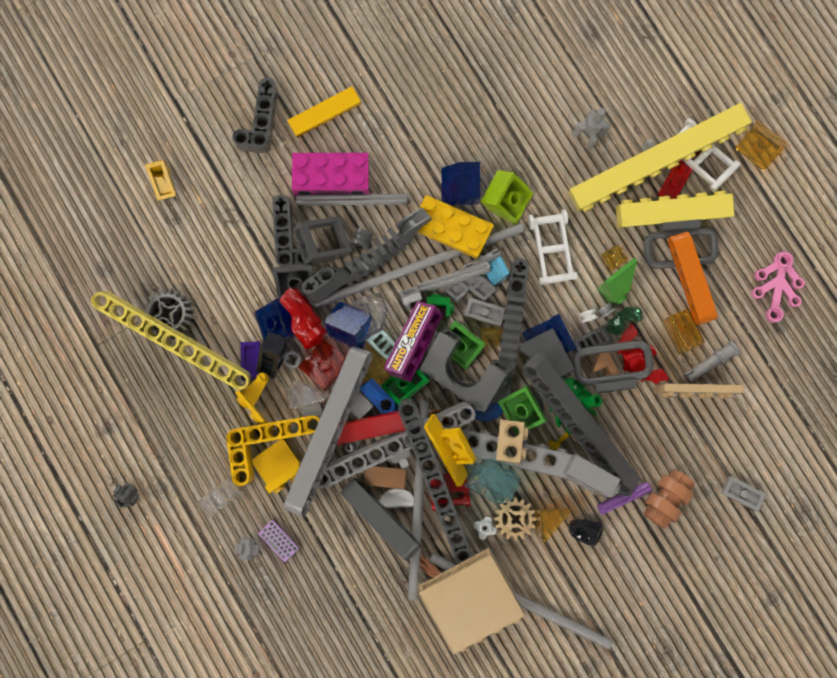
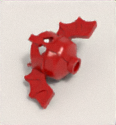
(634, 358)

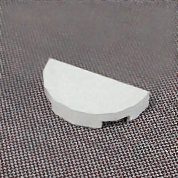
(397, 498)

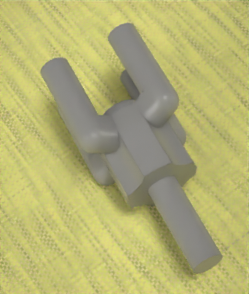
(593, 126)

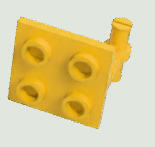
(251, 394)

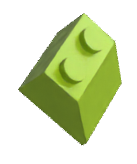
(507, 196)

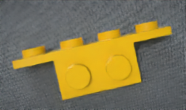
(451, 447)

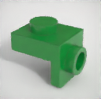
(441, 302)

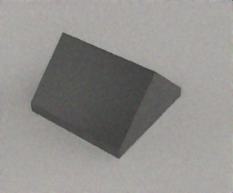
(291, 277)

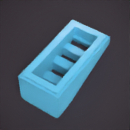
(498, 272)

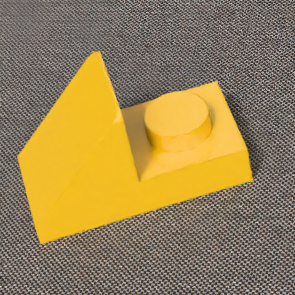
(160, 178)

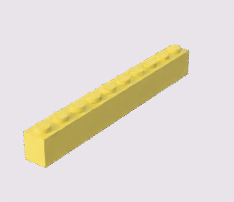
(660, 157)

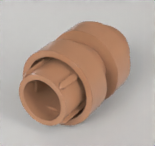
(664, 506)

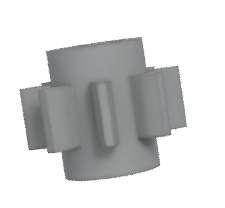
(247, 548)

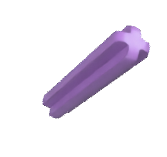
(621, 500)

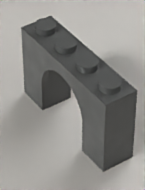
(439, 367)

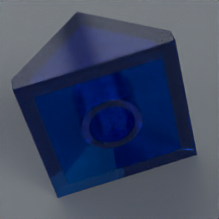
(348, 325)

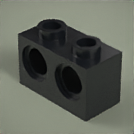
(271, 354)

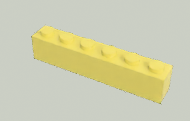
(672, 210)

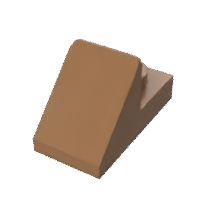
(604, 361)

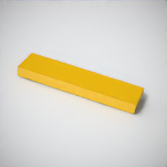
(324, 112)

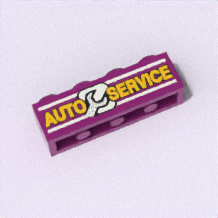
(413, 341)

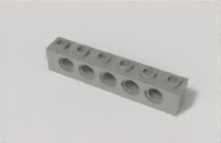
(538, 465)

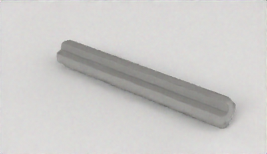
(454, 277)

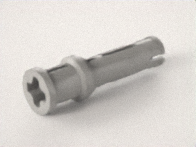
(718, 358)

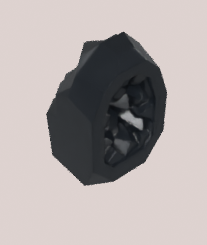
(586, 531)

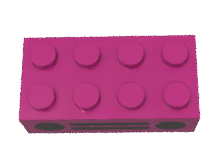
(330, 173)

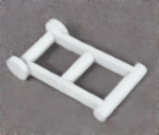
(694, 164)
(533, 225)

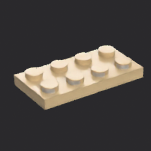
(704, 391)

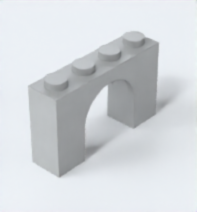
(591, 477)

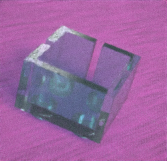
(500, 482)

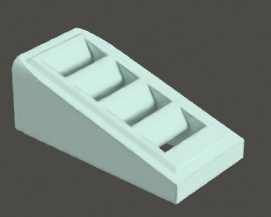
(390, 342)

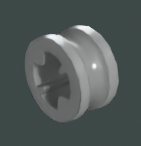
(606, 310)
(287, 358)

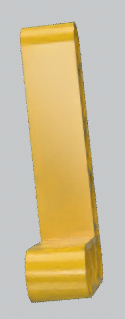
(265, 436)

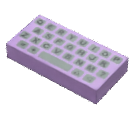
(278, 540)

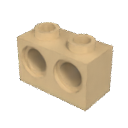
(506, 442)

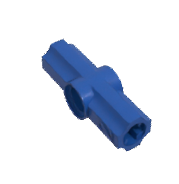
(377, 395)

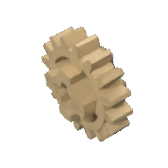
(508, 525)

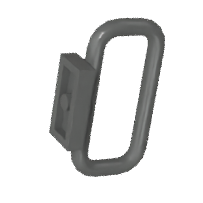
(670, 229)
(614, 382)

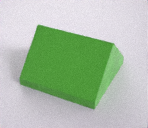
(469, 346)
(522, 408)

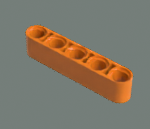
(692, 278)

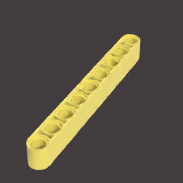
(162, 339)

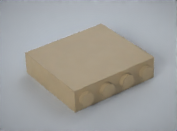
(471, 601)

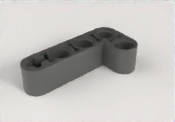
(261, 115)
(284, 232)

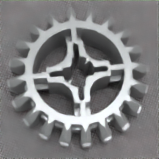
(183, 306)

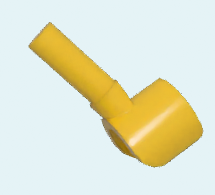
(553, 446)

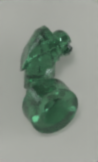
(617, 325)

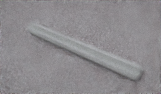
(351, 199)

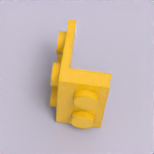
(277, 466)

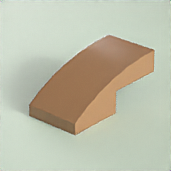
(386, 477)

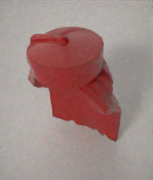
(305, 322)

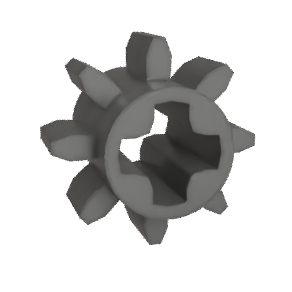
(125, 495)

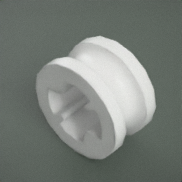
(589, 316)

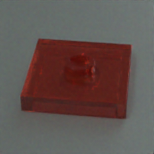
(323, 364)

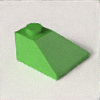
(619, 283)

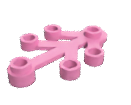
(779, 283)

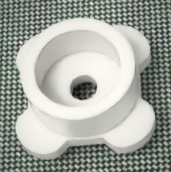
(484, 533)

